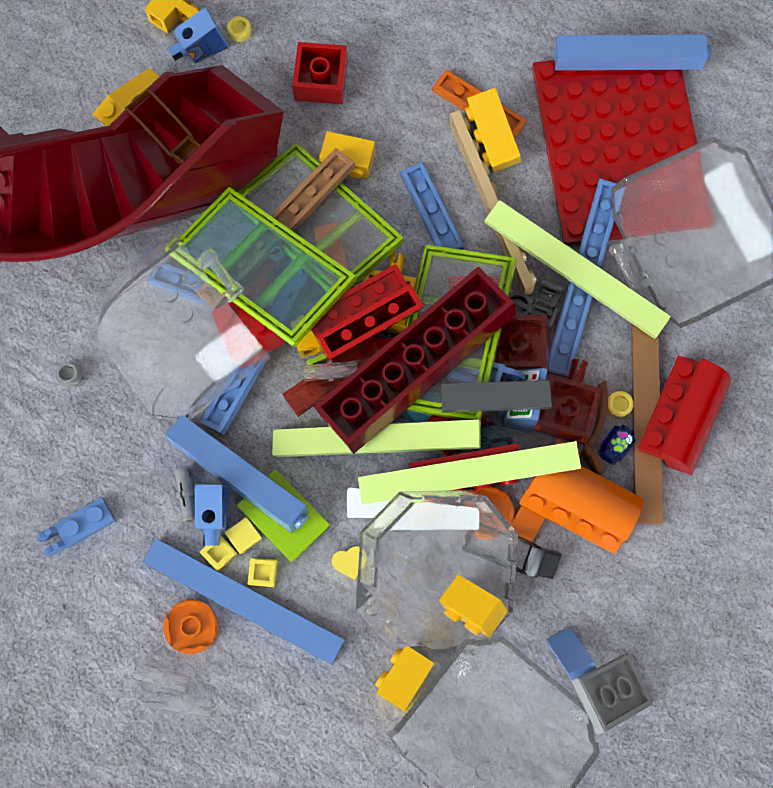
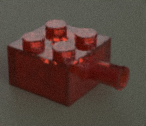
(533, 331)
(582, 402)

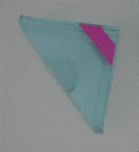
(491, 434)

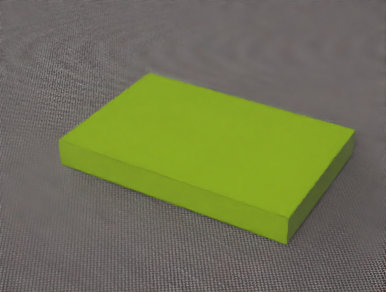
(288, 543)

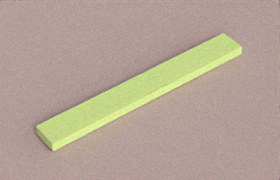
(577, 269)
(393, 438)
(471, 472)

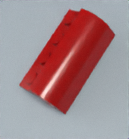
(366, 312)
(685, 413)

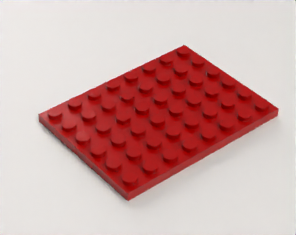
(606, 130)

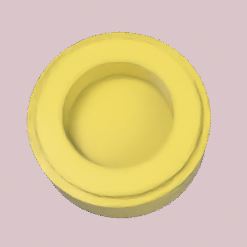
(239, 29)
(620, 404)

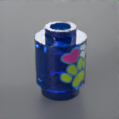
(616, 444)

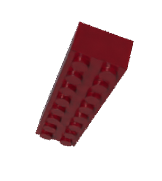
(416, 359)

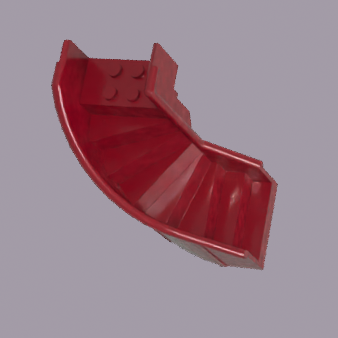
(114, 180)

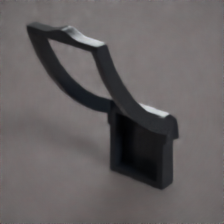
(539, 561)

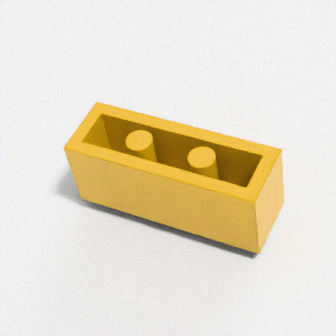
(493, 130)

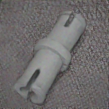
(185, 494)

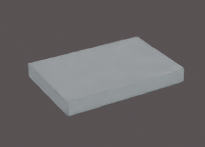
(612, 693)

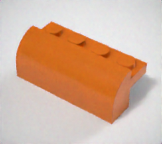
(585, 505)

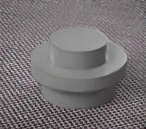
(68, 374)

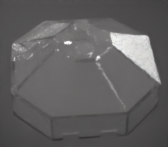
(416, 553)

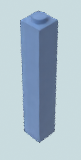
(631, 52)
(238, 474)

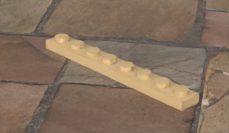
(488, 193)

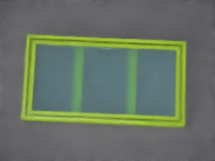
(282, 275)

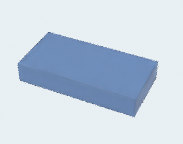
(571, 653)

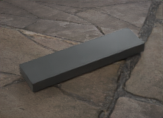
(495, 396)

